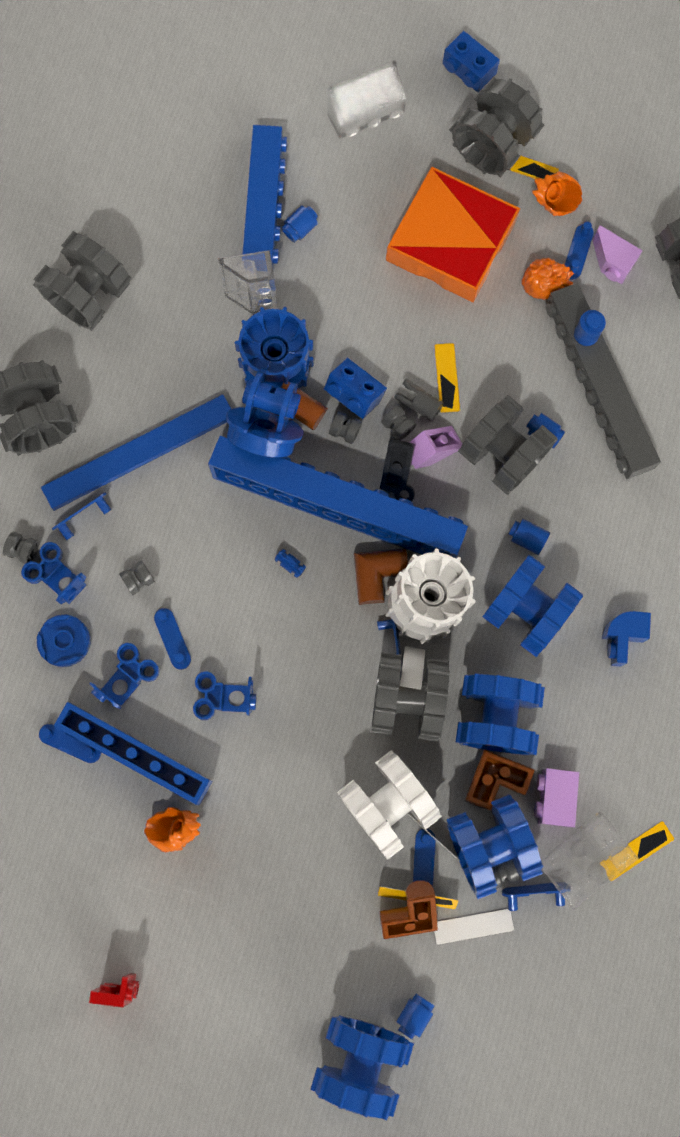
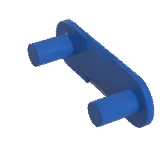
(579, 249)
(64, 529)
(388, 624)
(172, 638)
(64, 742)
(424, 856)
(520, 891)

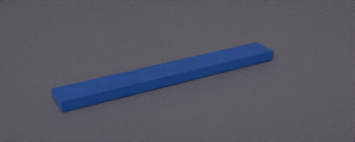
(136, 453)

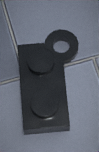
(398, 468)

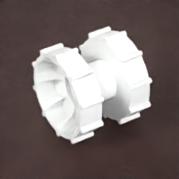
(442, 578)
(390, 804)

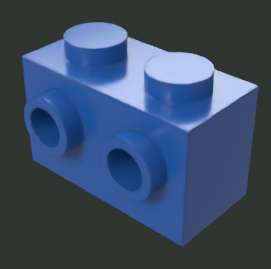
(470, 61)
(352, 388)

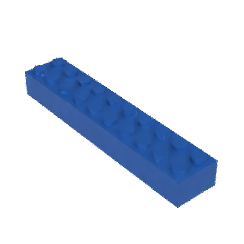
(337, 500)

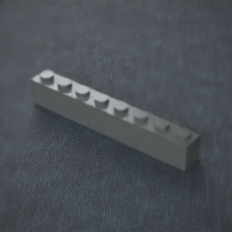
(603, 386)

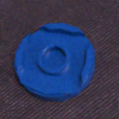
(63, 640)

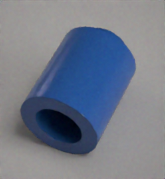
(589, 327)
(529, 536)

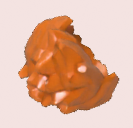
(558, 193)
(545, 277)
(172, 829)

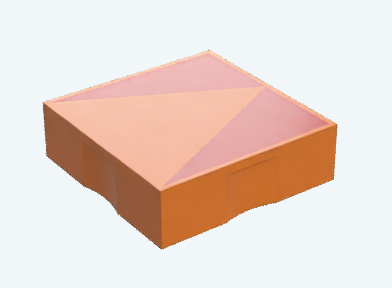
(452, 234)

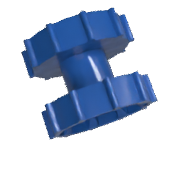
(270, 332)
(533, 606)
(501, 701)
(504, 842)
(357, 1083)

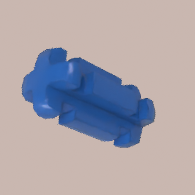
(290, 563)

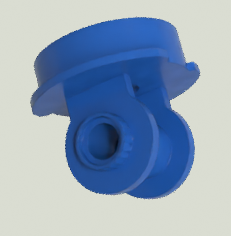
(263, 431)

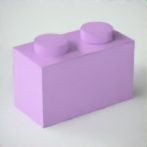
(557, 797)

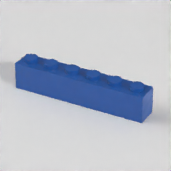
(264, 191)
(133, 753)

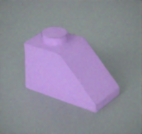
(614, 255)
(434, 446)

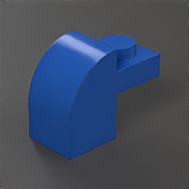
(626, 627)

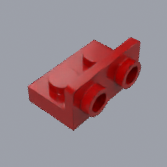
(116, 994)

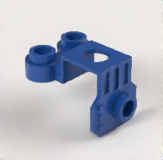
(51, 573)
(129, 671)
(218, 697)

